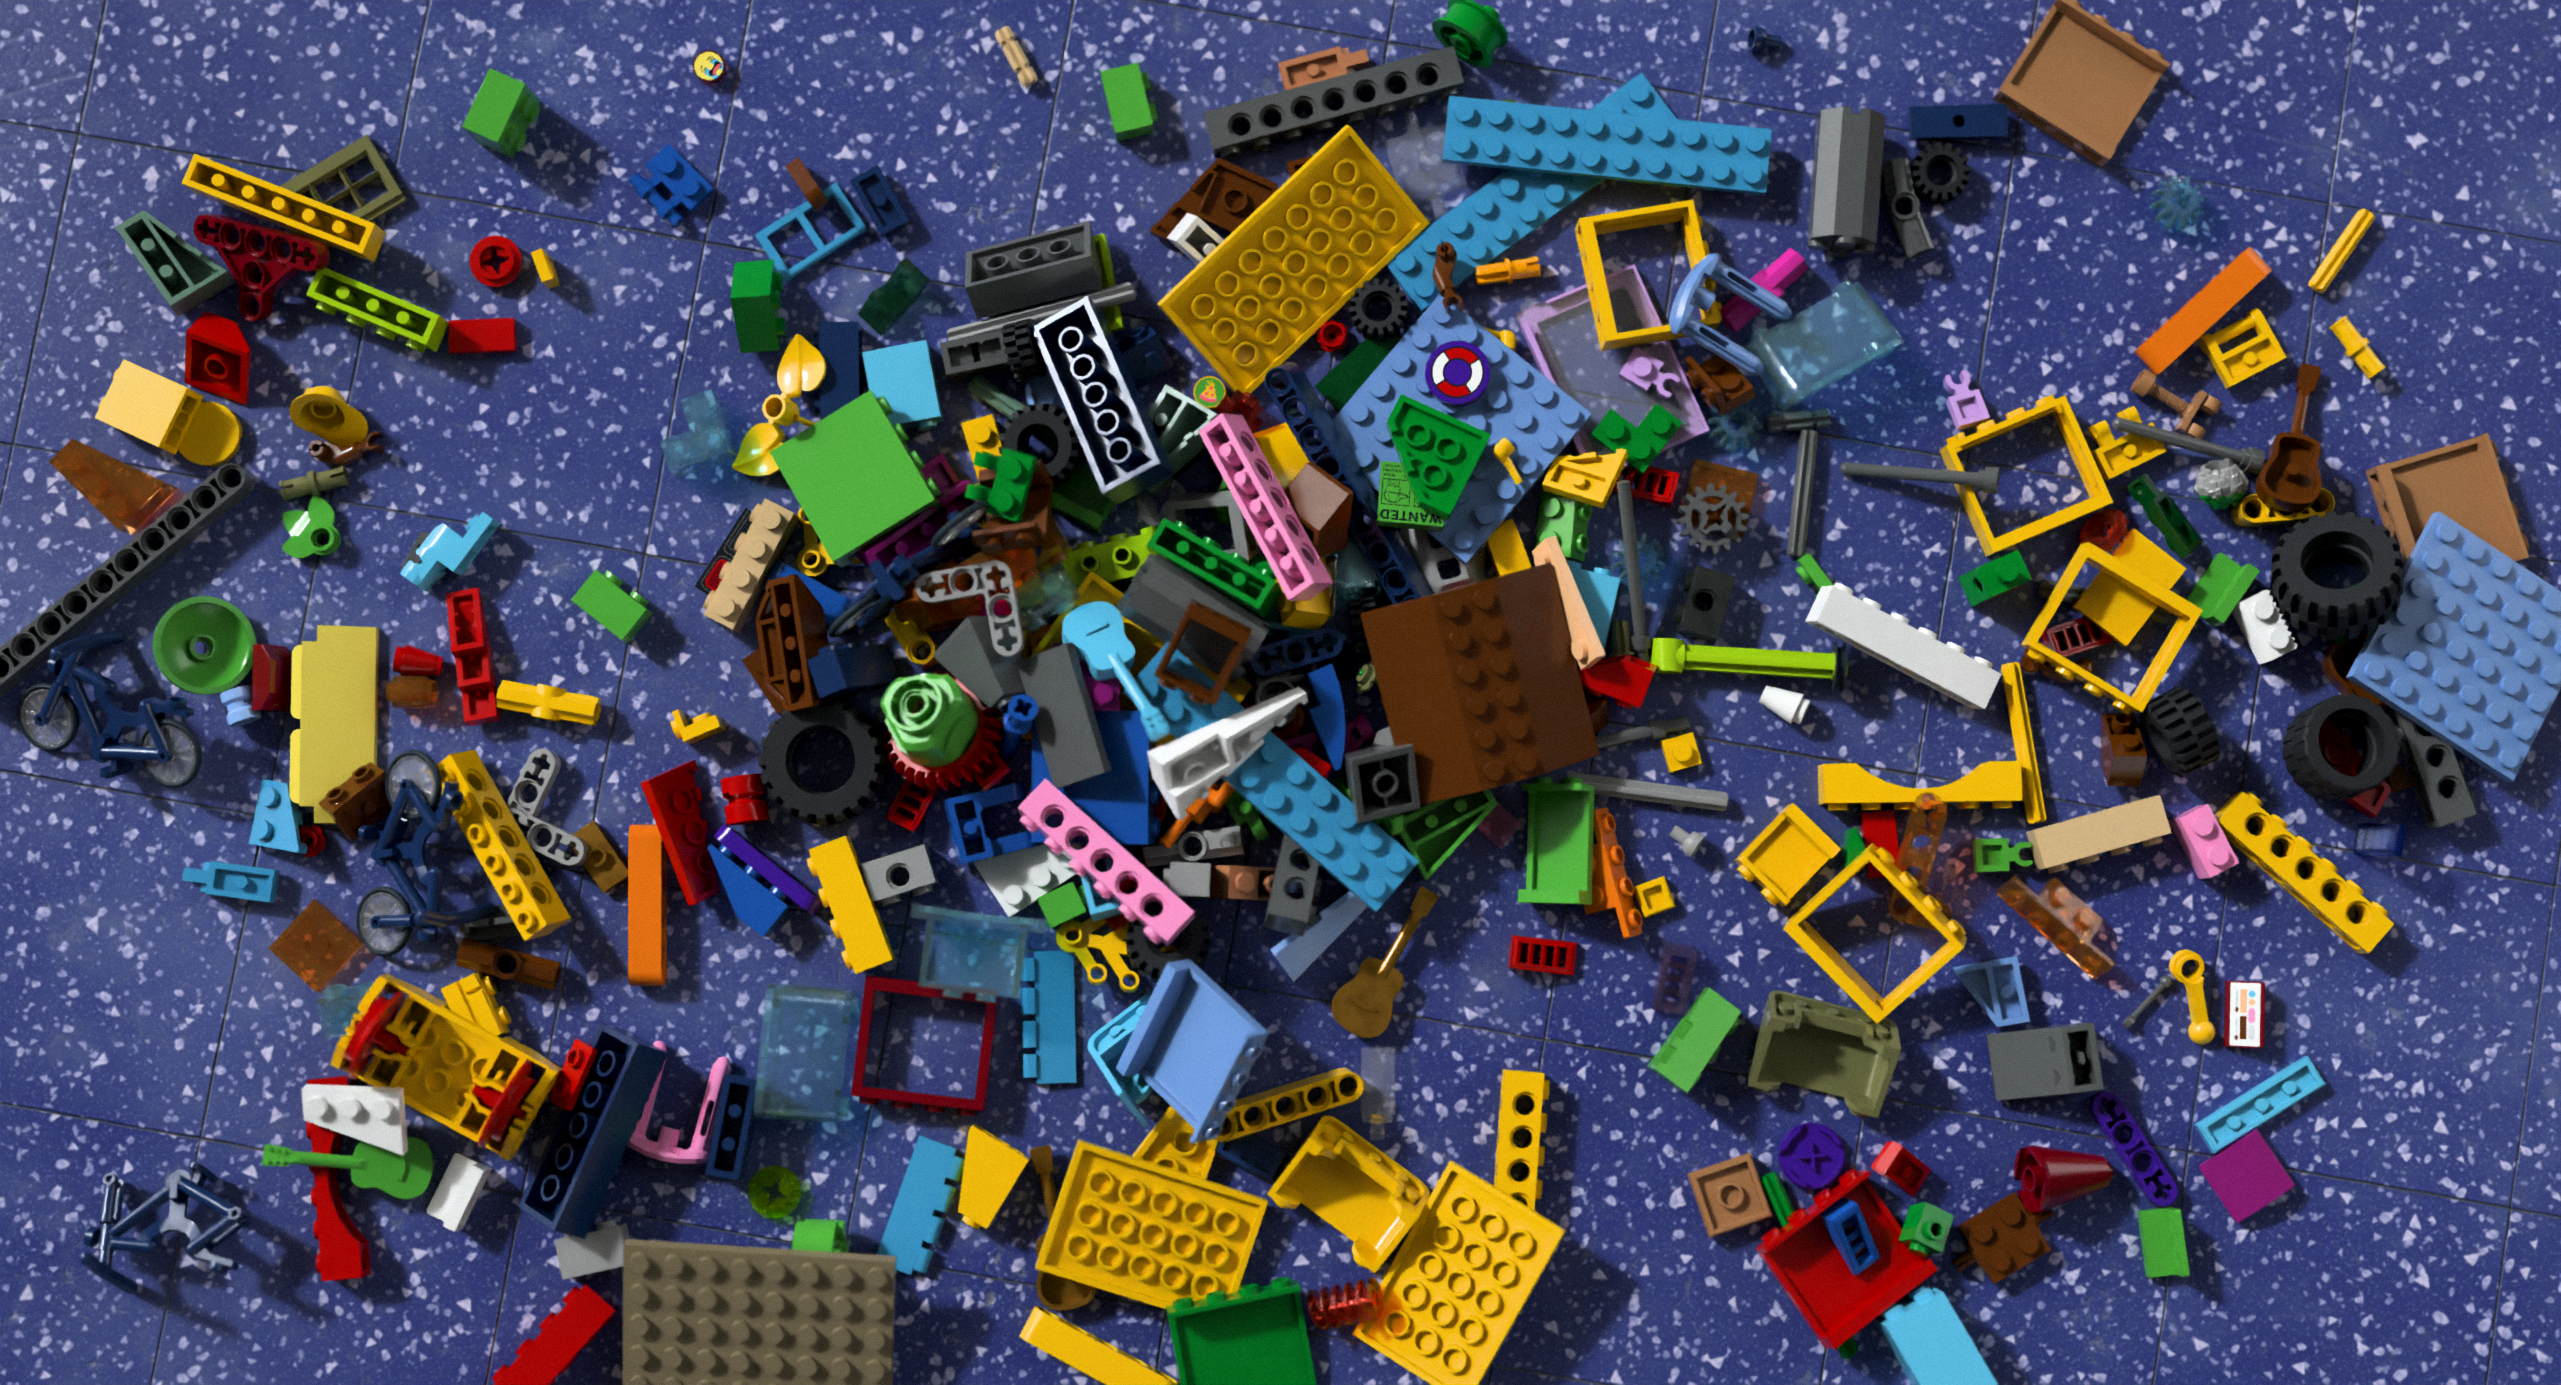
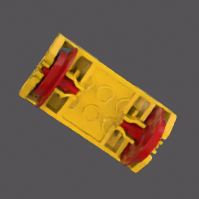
(445, 1065)

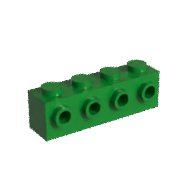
(1216, 568)

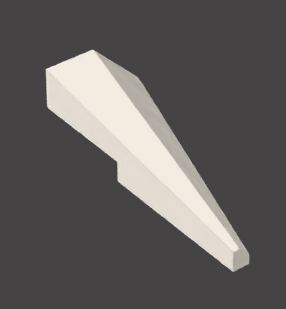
(1197, 760)

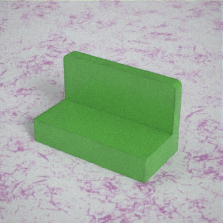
(2221, 588)
(2163, 1242)

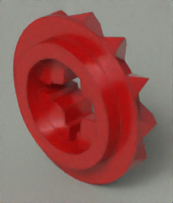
(483, 254)

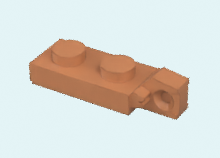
(1321, 66)

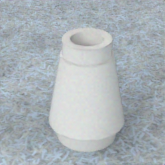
(1785, 703)

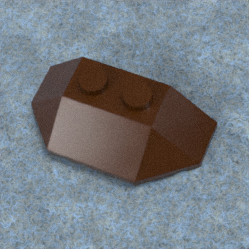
(789, 634)

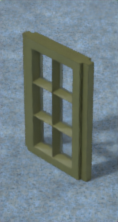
(336, 164)

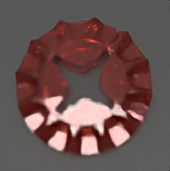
(2094, 527)

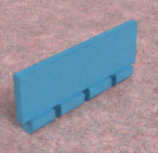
(1054, 1018)
(918, 1198)

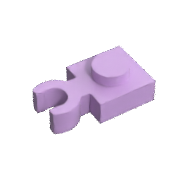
(1644, 370)
(1965, 405)

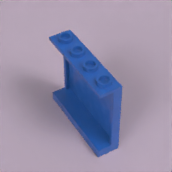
(1117, 800)

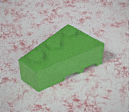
(1441, 826)
(1695, 1040)

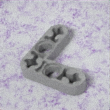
(981, 586)
(530, 811)

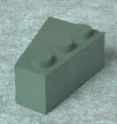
(1177, 427)

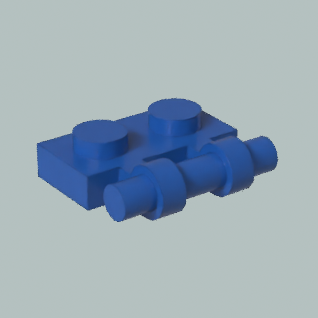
(679, 178)

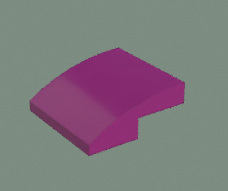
(2246, 1175)

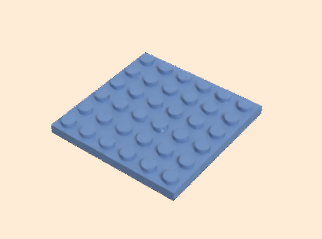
(1515, 406)
(2468, 648)

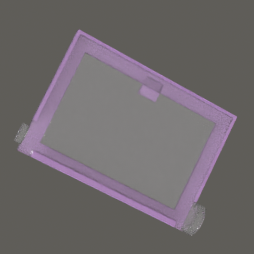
(1569, 355)

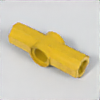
(548, 702)

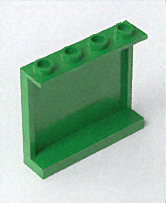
(1242, 1337)

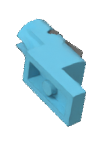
(448, 549)

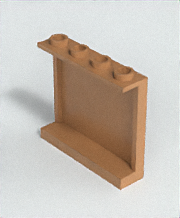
(2081, 80)
(2459, 483)

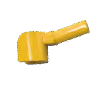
(1506, 337)
(1502, 451)

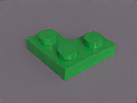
(1641, 442)

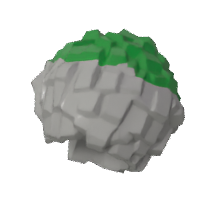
(2221, 484)

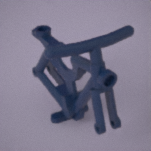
(178, 1188)

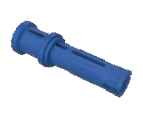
(1016, 723)

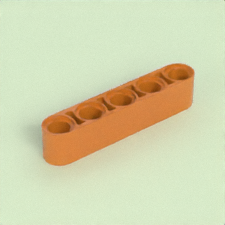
(2203, 311)
(647, 906)

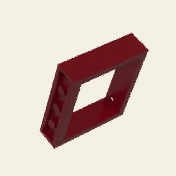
(904, 1099)

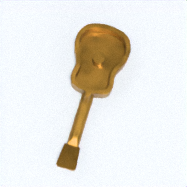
(1367, 1000)
(1053, 1290)

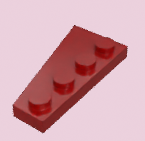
(678, 817)

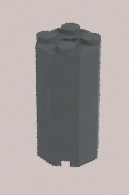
(1846, 181)
(1159, 600)

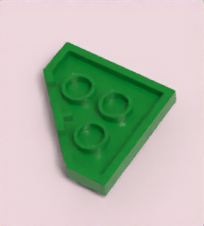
(1435, 453)

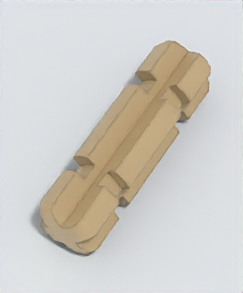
(1016, 56)

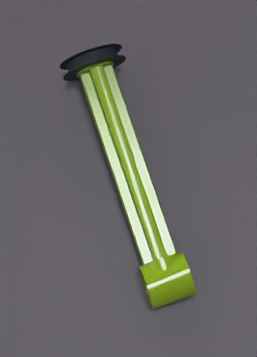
(1674, 656)

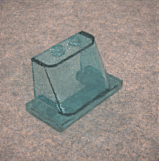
(975, 952)

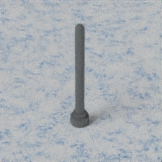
(2249, 459)
(1984, 479)

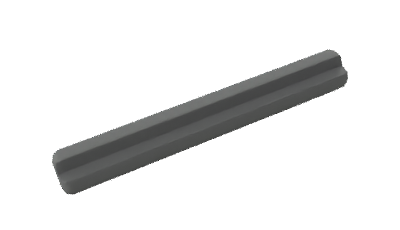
(1802, 493)

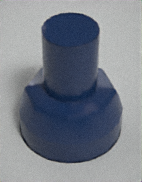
(1759, 39)

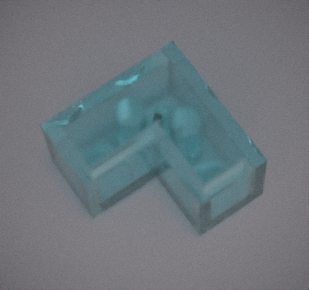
(706, 442)

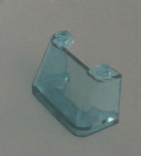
(1823, 344)
(804, 1053)

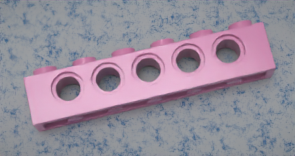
(1265, 507)
(1049, 800)

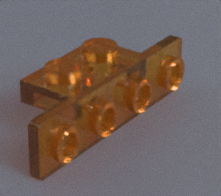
(2061, 919)

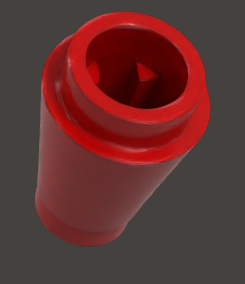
(416, 662)

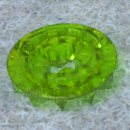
(788, 1186)

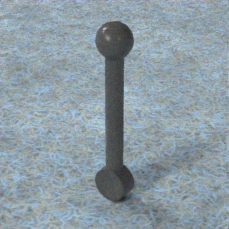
(2165, 982)

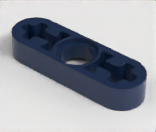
(1322, 654)

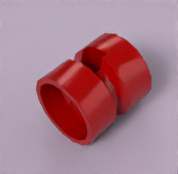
(744, 799)

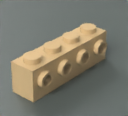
(751, 565)
(2099, 832)

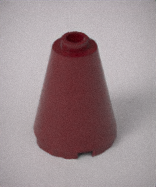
(2058, 1176)

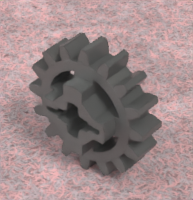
(1702, 509)

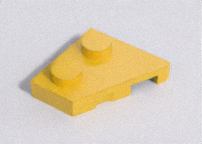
(1586, 476)

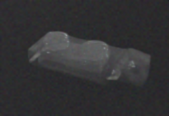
(1378, 1090)

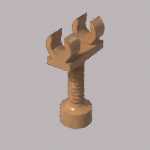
(2146, 384)

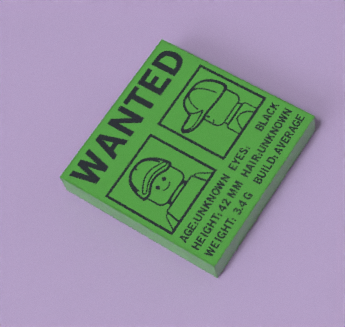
(1397, 502)

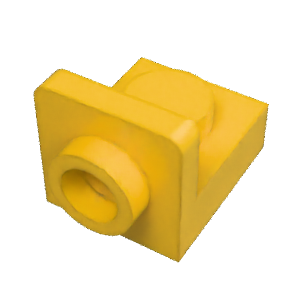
(702, 727)

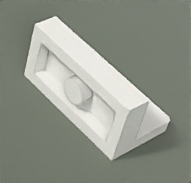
(458, 1191)

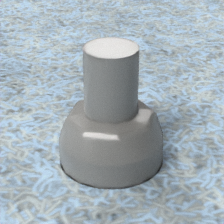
(1690, 842)

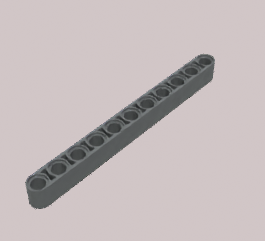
(117, 568)

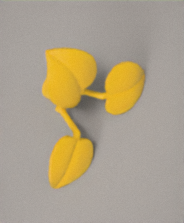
(799, 370)

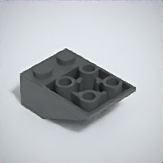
(2045, 1061)

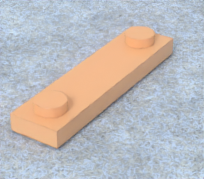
(1582, 633)

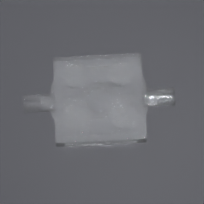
(1419, 164)

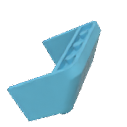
(1107, 1048)

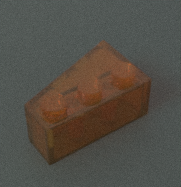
(111, 486)

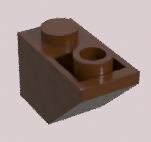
(2122, 750)

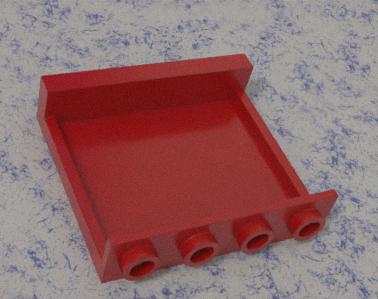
(1819, 1279)

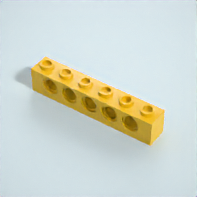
(503, 848)
(2372, 917)
(1513, 1085)

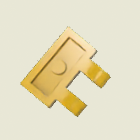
(2125, 452)

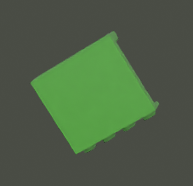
(855, 476)

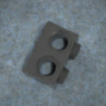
(974, 356)

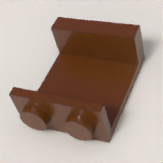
(1033, 529)

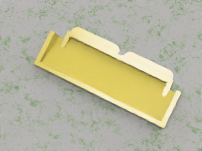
(337, 710)

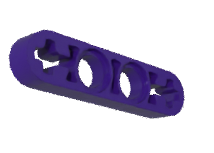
(768, 869)
(2137, 1145)

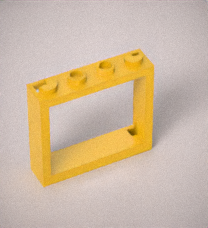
(1696, 249)
(2077, 447)
(2143, 585)
(1841, 970)

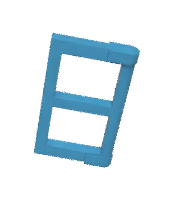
(823, 250)

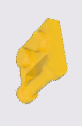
(2246, 358)

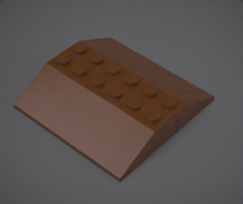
(1481, 683)

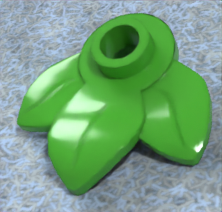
(309, 527)

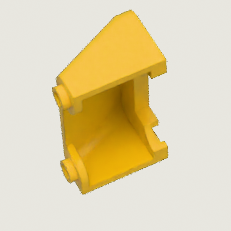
(1352, 1190)

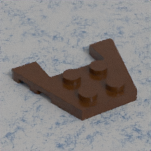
(1220, 197)

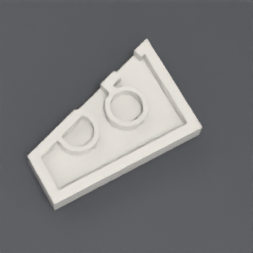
(1025, 875)
(359, 1112)

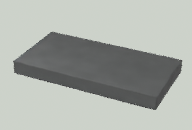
(1064, 716)

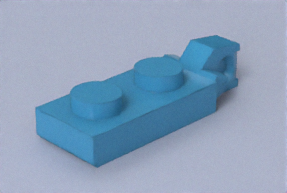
(235, 881)

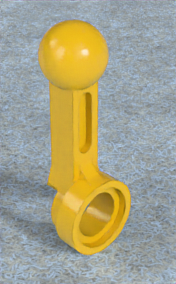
(2201, 1029)

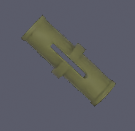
(314, 483)

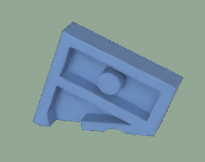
(1997, 989)

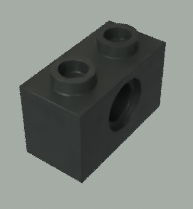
(1718, 589)

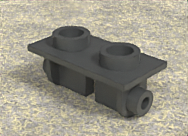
(491, 927)

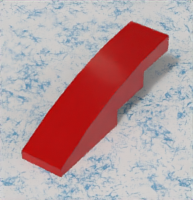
(472, 656)

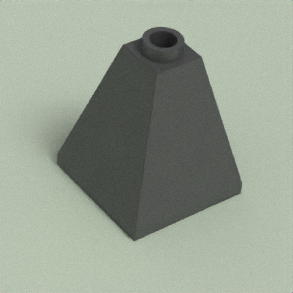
(978, 666)
(1382, 781)

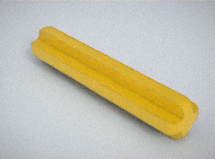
(2341, 250)

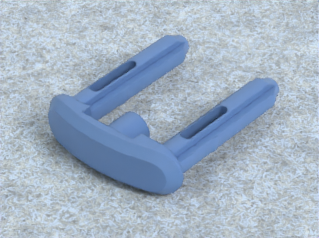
(1694, 293)

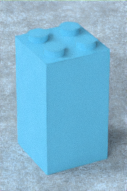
(1932, 1341)

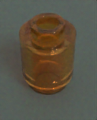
(412, 692)

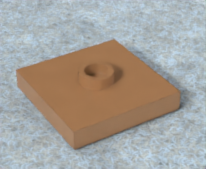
(1729, 1194)

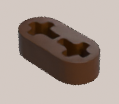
(807, 184)

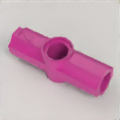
(1775, 279)

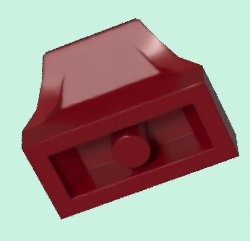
(271, 678)

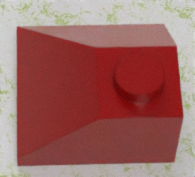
(218, 358)

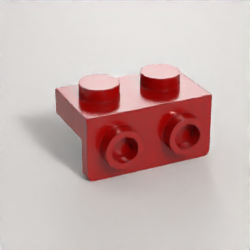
(573, 1074)

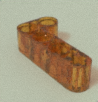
(1919, 857)

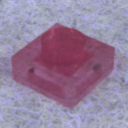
(1498, 826)

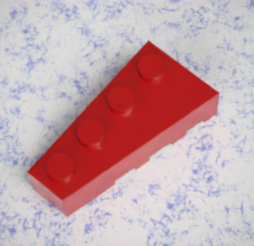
(559, 1341)

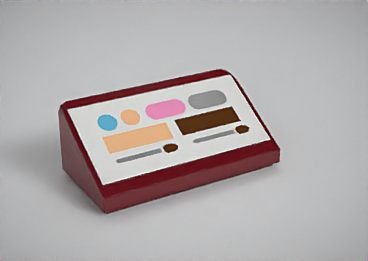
(2244, 1014)

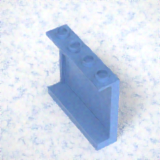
(1194, 1047)

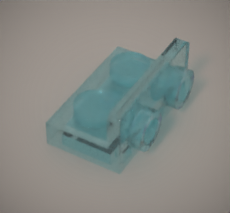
(1044, 596)
(338, 1006)

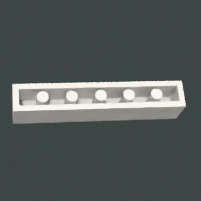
(1903, 647)

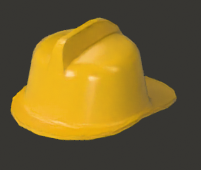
(327, 415)

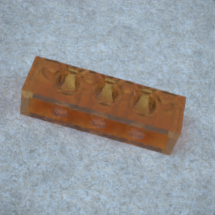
(1023, 569)

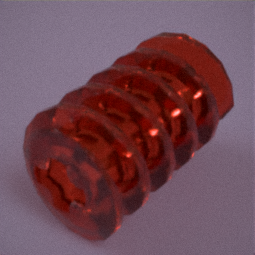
(1345, 1304)

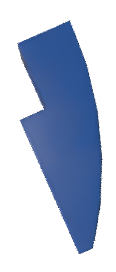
(1328, 714)

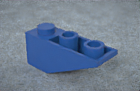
(751, 898)

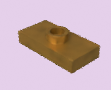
(602, 858)

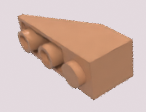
(1243, 883)

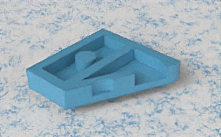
(277, 819)

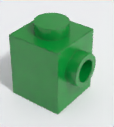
(1925, 1229)

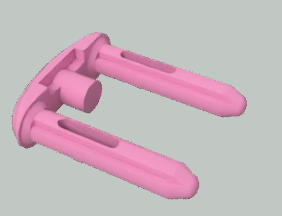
(666, 1147)

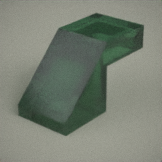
(894, 298)

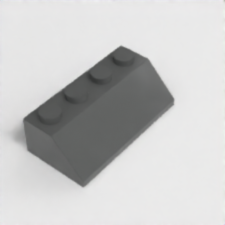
(1032, 270)

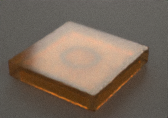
(1734, 479)
(316, 945)

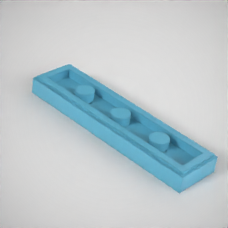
(2259, 1104)

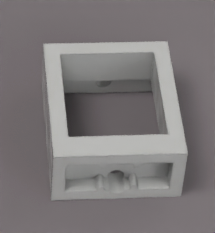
(1244, 540)

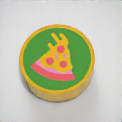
(1209, 392)

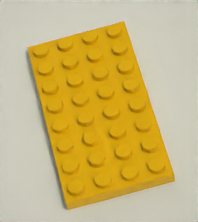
(1294, 262)

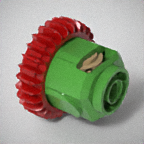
(937, 730)

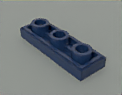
(1976, 122)

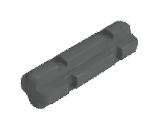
(1797, 420)

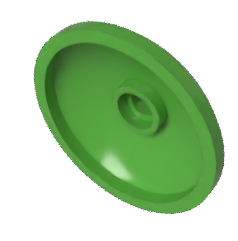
(223, 633)

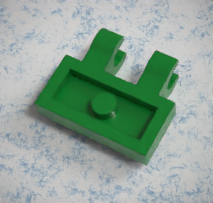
(1010, 485)

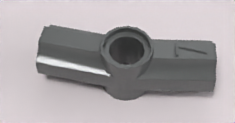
(1899, 189)

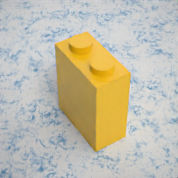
(149, 406)

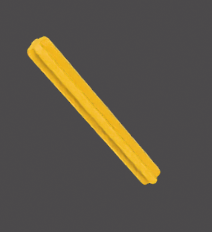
(2023, 742)

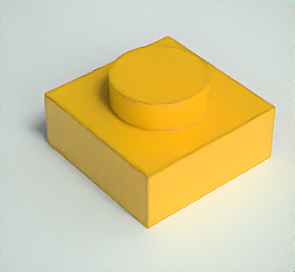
(1680, 752)

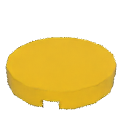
(212, 436)

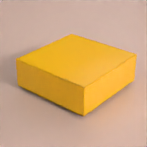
(545, 268)
(1653, 897)

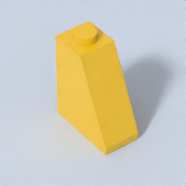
(988, 1176)

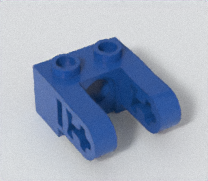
(968, 830)

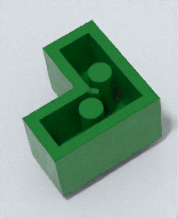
(756, 304)

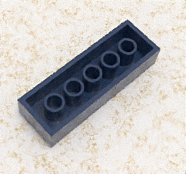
(1102, 400)
(594, 1135)

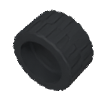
(2373, 731)

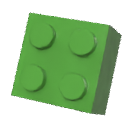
(502, 114)

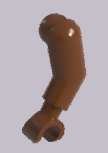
(1443, 273)
(344, 455)
(2048, 669)

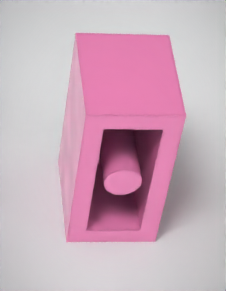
(2203, 841)

